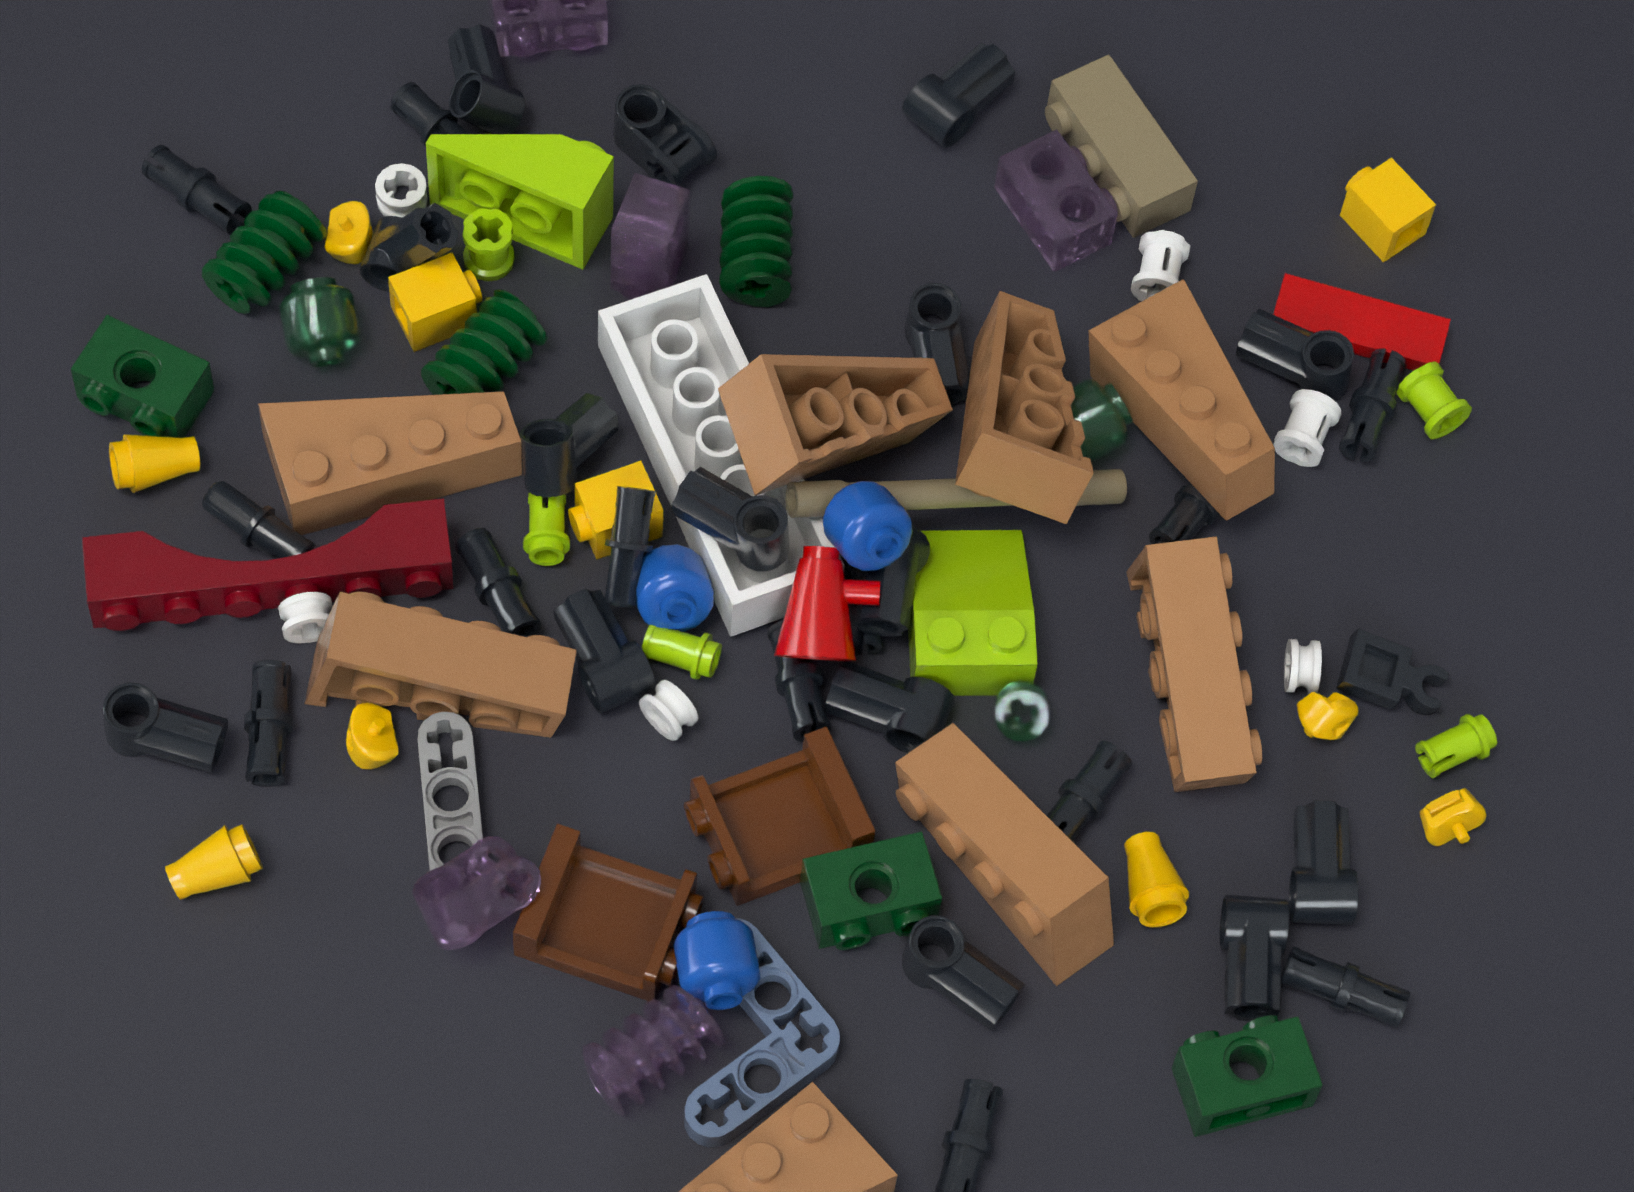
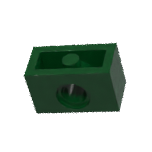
(126, 355)
(894, 866)
(1220, 1099)

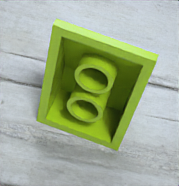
(545, 183)
(973, 613)

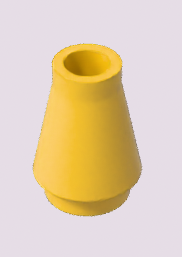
(150, 460)
(215, 863)
(1153, 883)

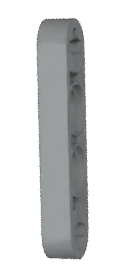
(441, 825)

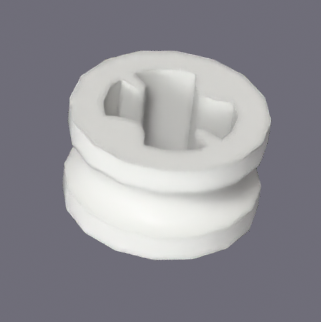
(387, 184)
(304, 616)
(1302, 666)
(668, 710)

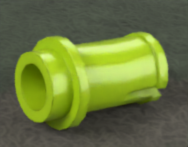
(546, 537)
(683, 650)
(1456, 745)

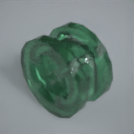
(1014, 727)

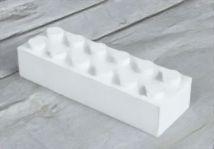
(667, 363)

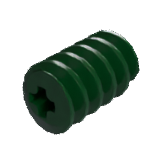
(756, 241)
(261, 249)
(485, 348)

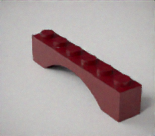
(144, 580)

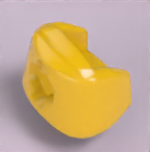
(349, 232)
(1325, 716)
(371, 736)
(1452, 817)

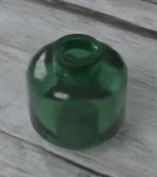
(320, 321)
(1102, 418)

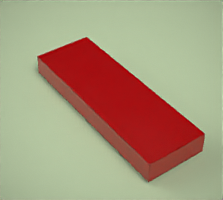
(1363, 320)

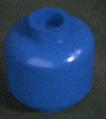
(867, 525)
(674, 588)
(717, 959)

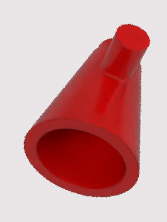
(818, 610)

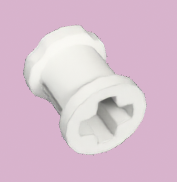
(1157, 265)
(1307, 427)

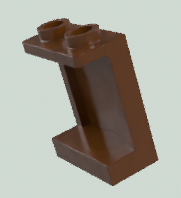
(776, 816)
(605, 918)

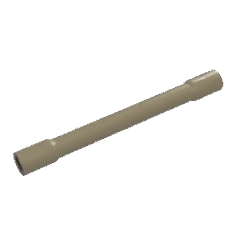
(812, 497)

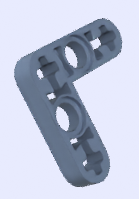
(776, 1050)

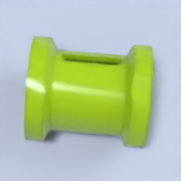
(488, 244)
(1433, 400)

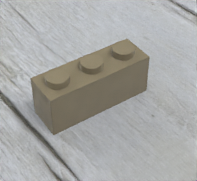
(1121, 145)

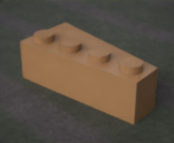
(1186, 397)
(827, 411)
(1019, 415)
(358, 454)
(1196, 663)
(440, 665)
(1009, 852)
(799, 1150)

